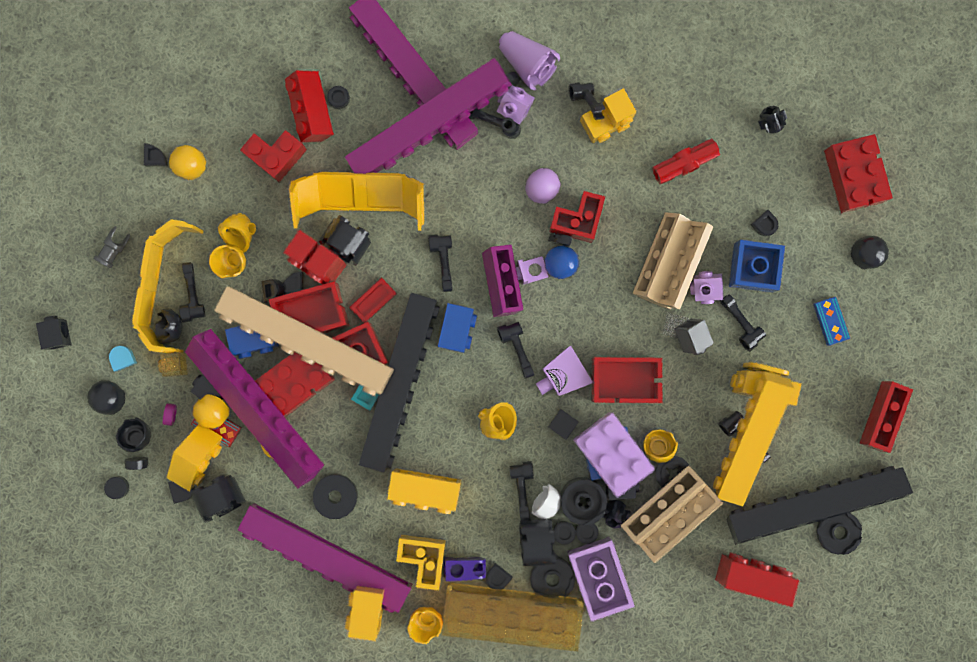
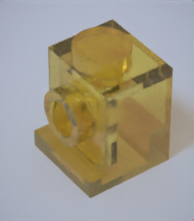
(173, 364)

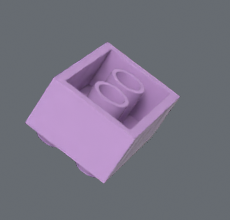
(613, 454)
(600, 578)

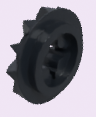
(662, 474)

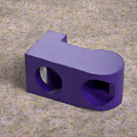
(464, 568)

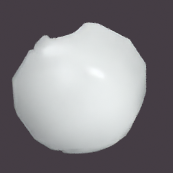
(547, 503)

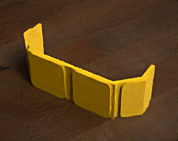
(356, 193)
(150, 274)

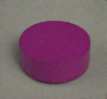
(169, 414)

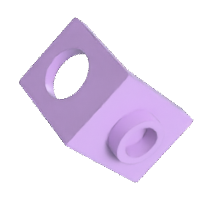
(523, 272)

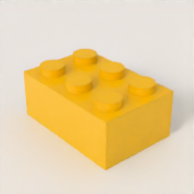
(424, 490)

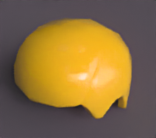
(187, 162)
(227, 261)
(210, 411)
(660, 446)
(424, 624)

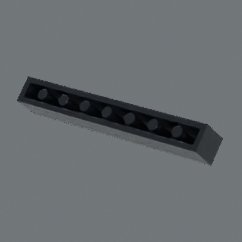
(397, 394)
(818, 505)

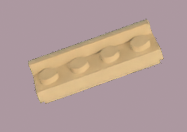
(672, 261)
(672, 514)

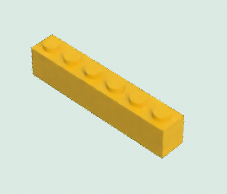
(753, 437)

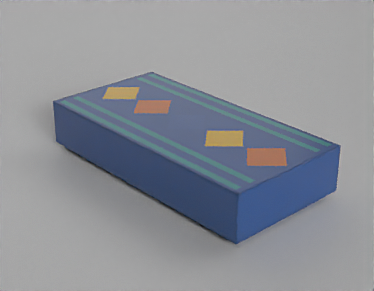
(831, 321)

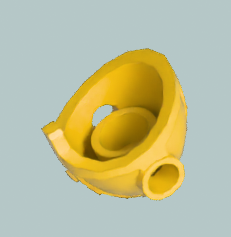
(239, 231)
(498, 421)

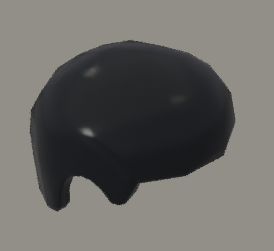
(869, 252)
(169, 327)
(106, 397)
(133, 435)

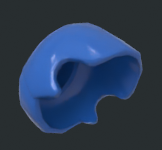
(561, 262)

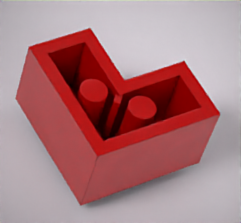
(276, 159)
(580, 224)

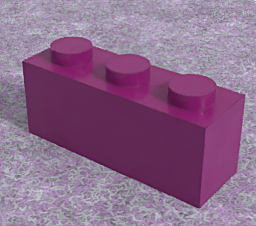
(502, 280)

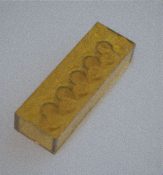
(512, 617)

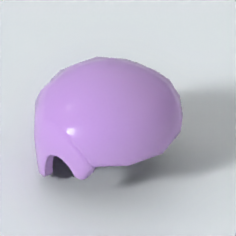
(542, 185)

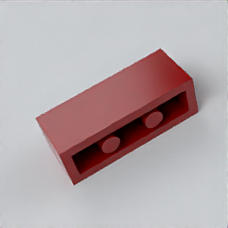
(309, 106)
(886, 416)

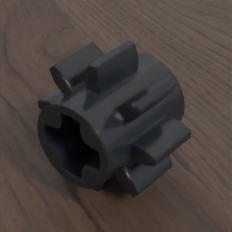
(772, 119)
(616, 514)

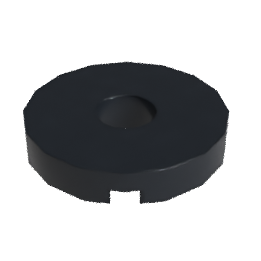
(348, 496)
(848, 542)
(562, 587)

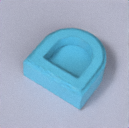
(121, 357)

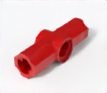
(686, 161)

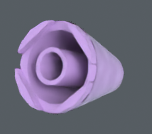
(528, 58)

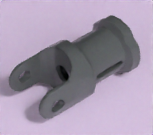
(110, 249)

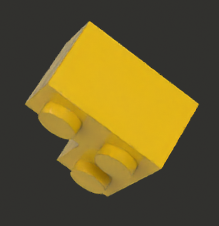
(617, 113)
(193, 457)
(426, 553)
(366, 613)

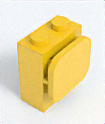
(744, 381)

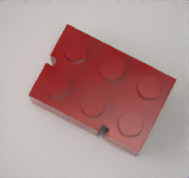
(858, 173)
(314, 259)
(314, 307)
(626, 380)
(291, 382)
(757, 579)

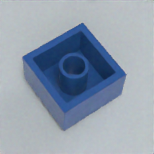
(756, 266)

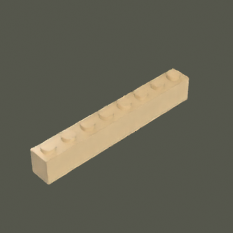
(304, 340)

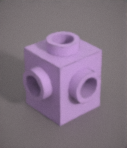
(515, 104)
(715, 285)

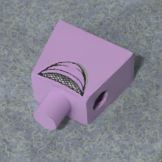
(564, 374)

